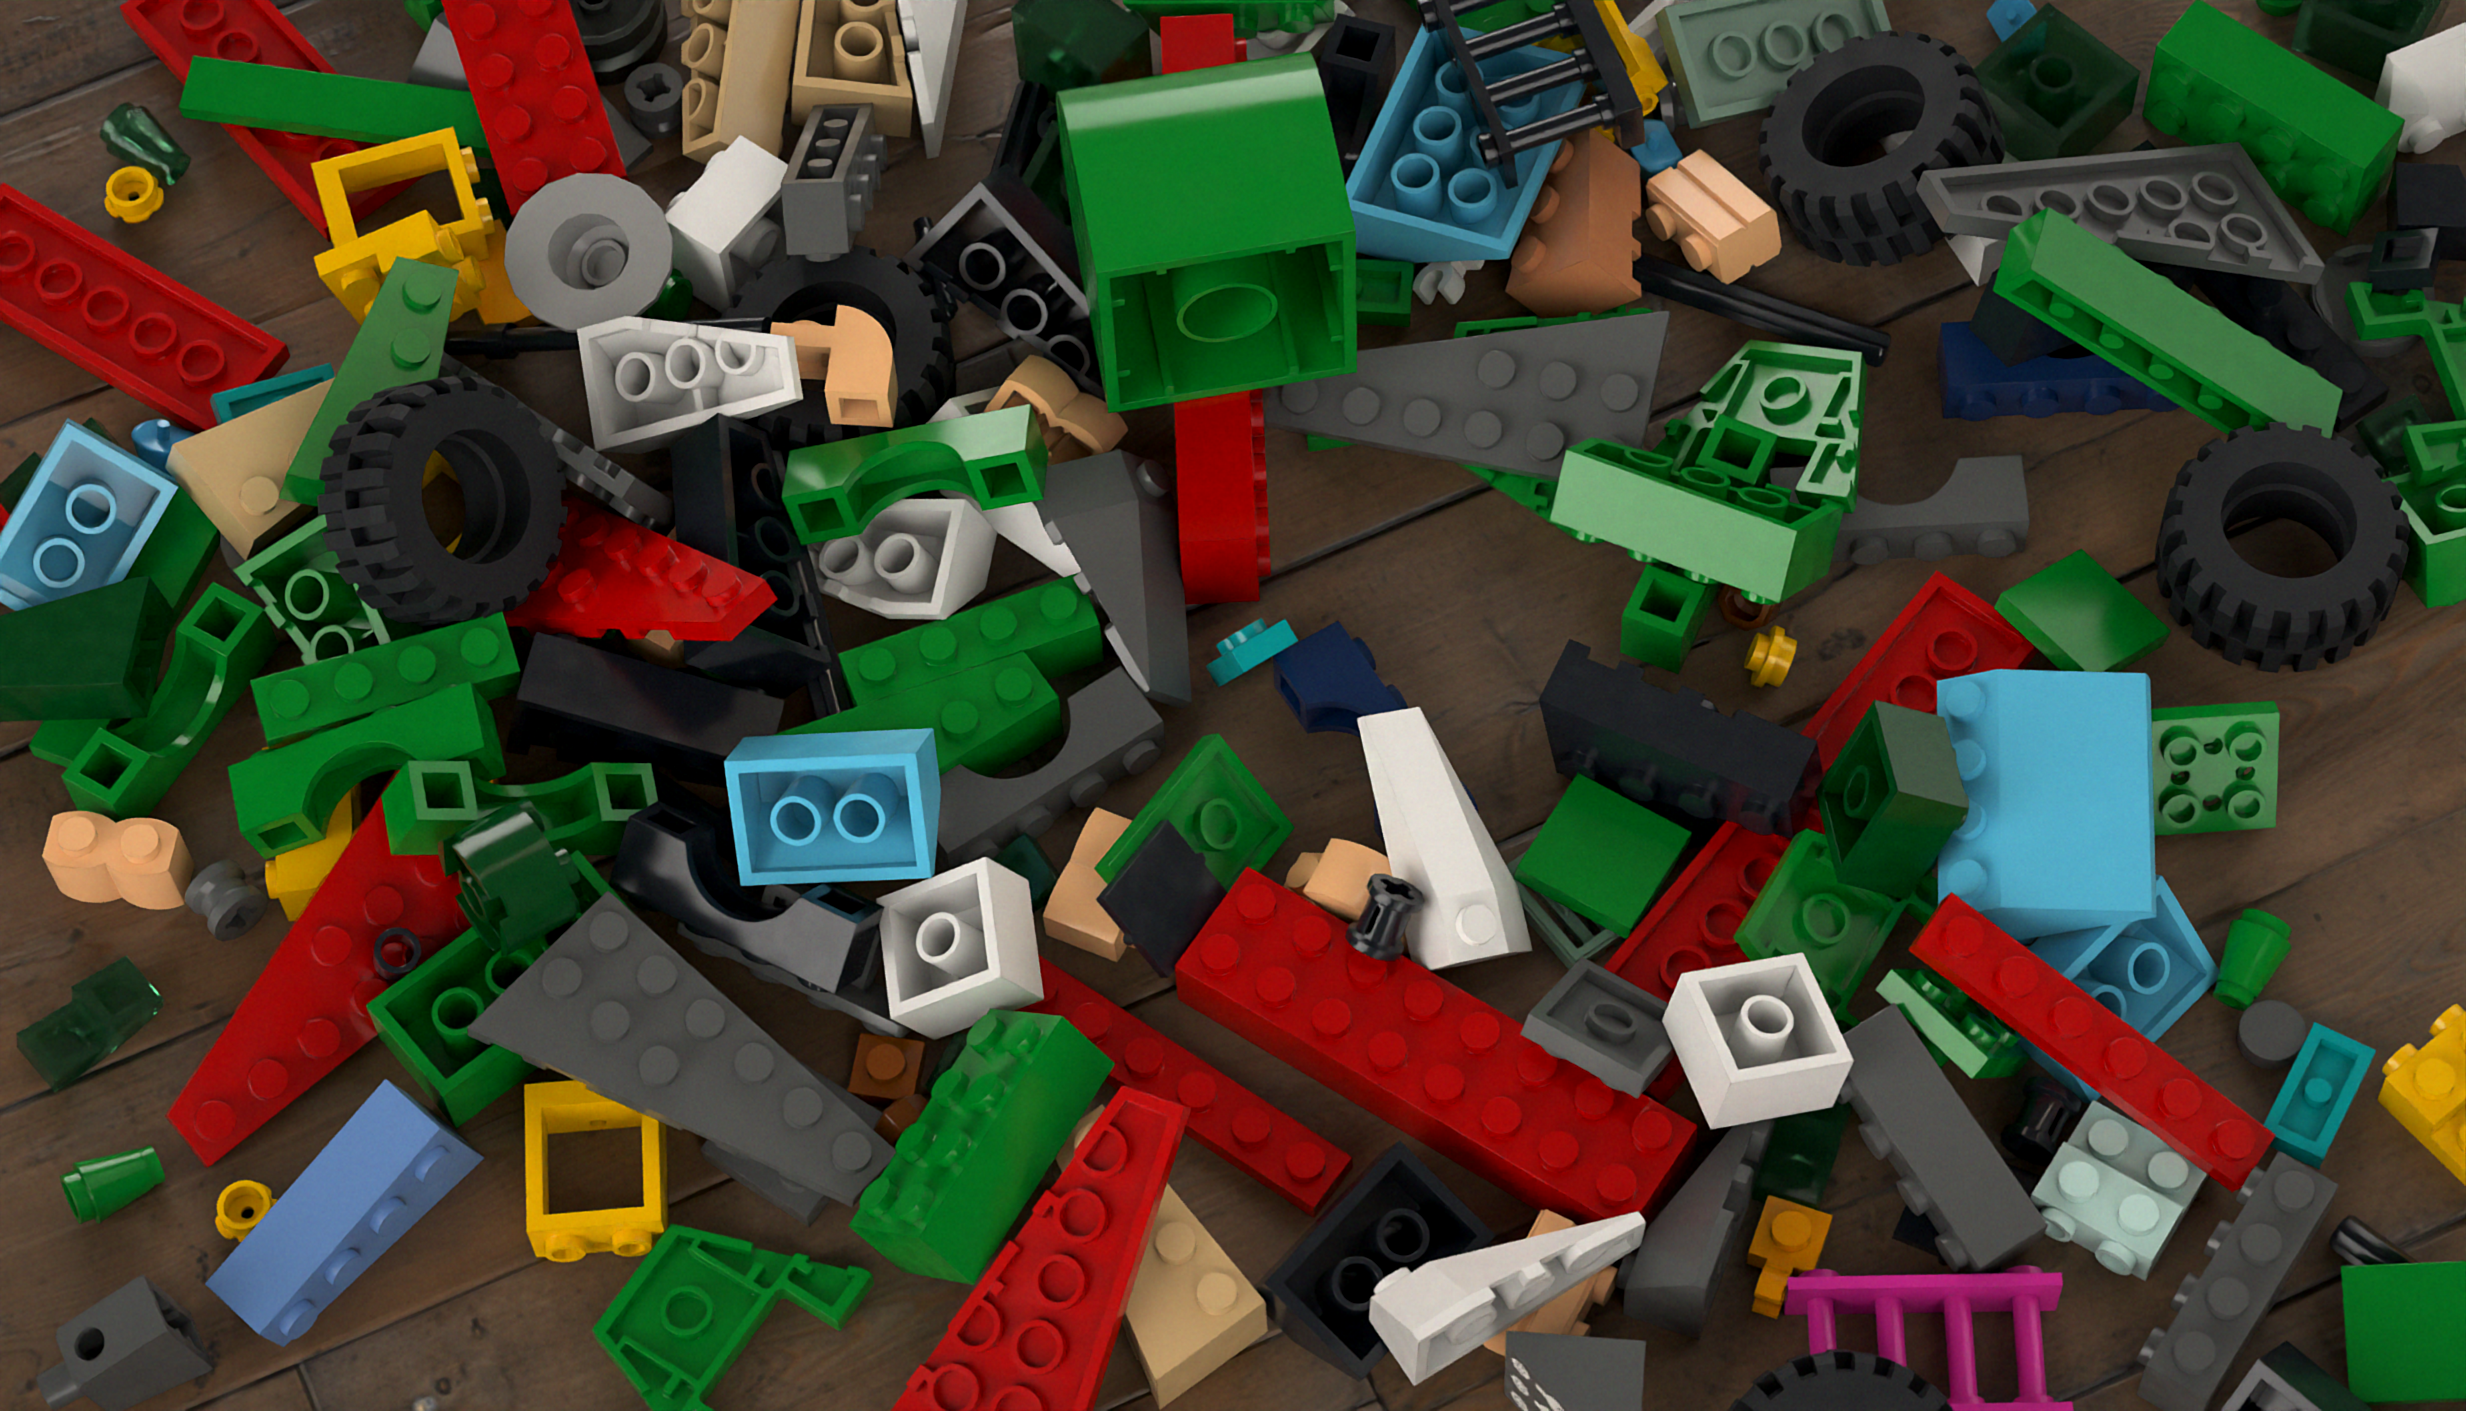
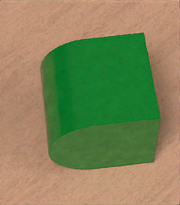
(1211, 230)

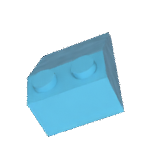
(79, 519)

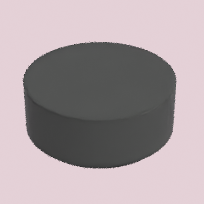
(2271, 1034)

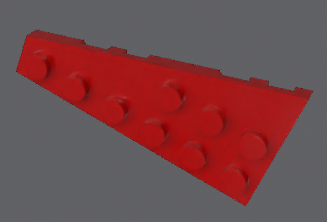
(637, 583)
(315, 989)
(1057, 1294)

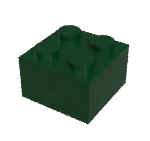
(1892, 800)

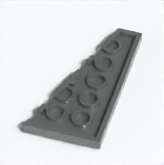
(2156, 205)
(1491, 398)
(592, 469)
(664, 1041)

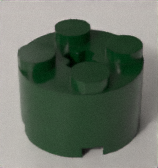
(511, 877)

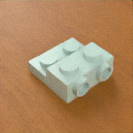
(2117, 1191)

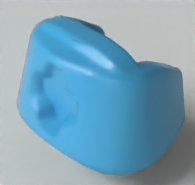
(2009, 16)
(1657, 152)
(154, 441)

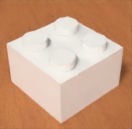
(729, 222)
(959, 948)
(1757, 1040)

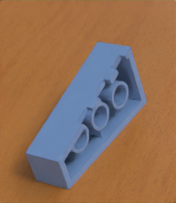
(343, 1213)

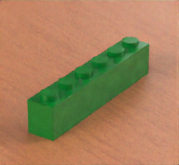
(2157, 330)

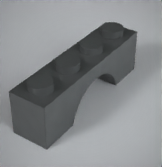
(1974, 513)
(1109, 737)

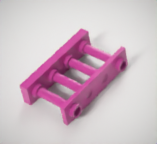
(2018, 1289)

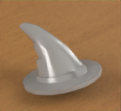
(588, 251)

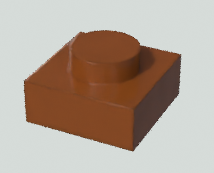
(886, 1069)

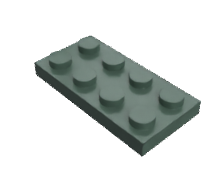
(1742, 52)

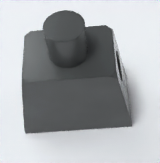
(125, 1350)

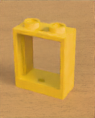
(399, 162)
(569, 1236)

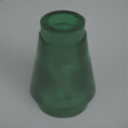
(143, 142)

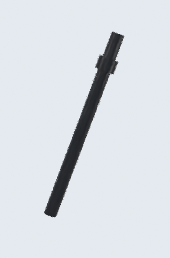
(506, 340)

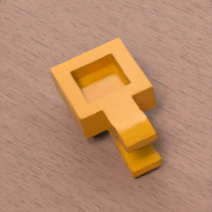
(1784, 1246)

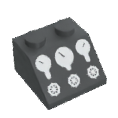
(1573, 1372)

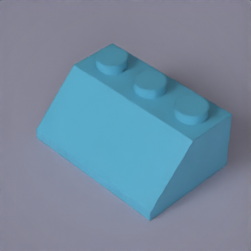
(834, 806)
(2136, 969)

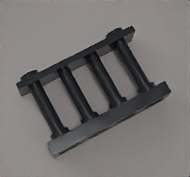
(1591, 62)

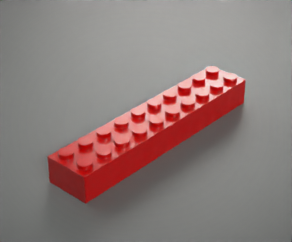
(1221, 435)

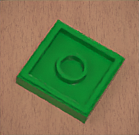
(2082, 617)
(1602, 856)
(2406, 1332)

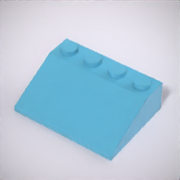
(1420, 175)
(2054, 799)

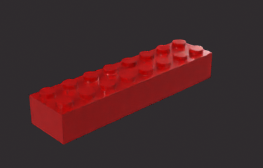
(1430, 1059)

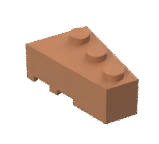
(1579, 232)

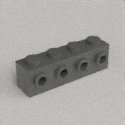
(832, 180)
(1936, 1147)
(2238, 1286)

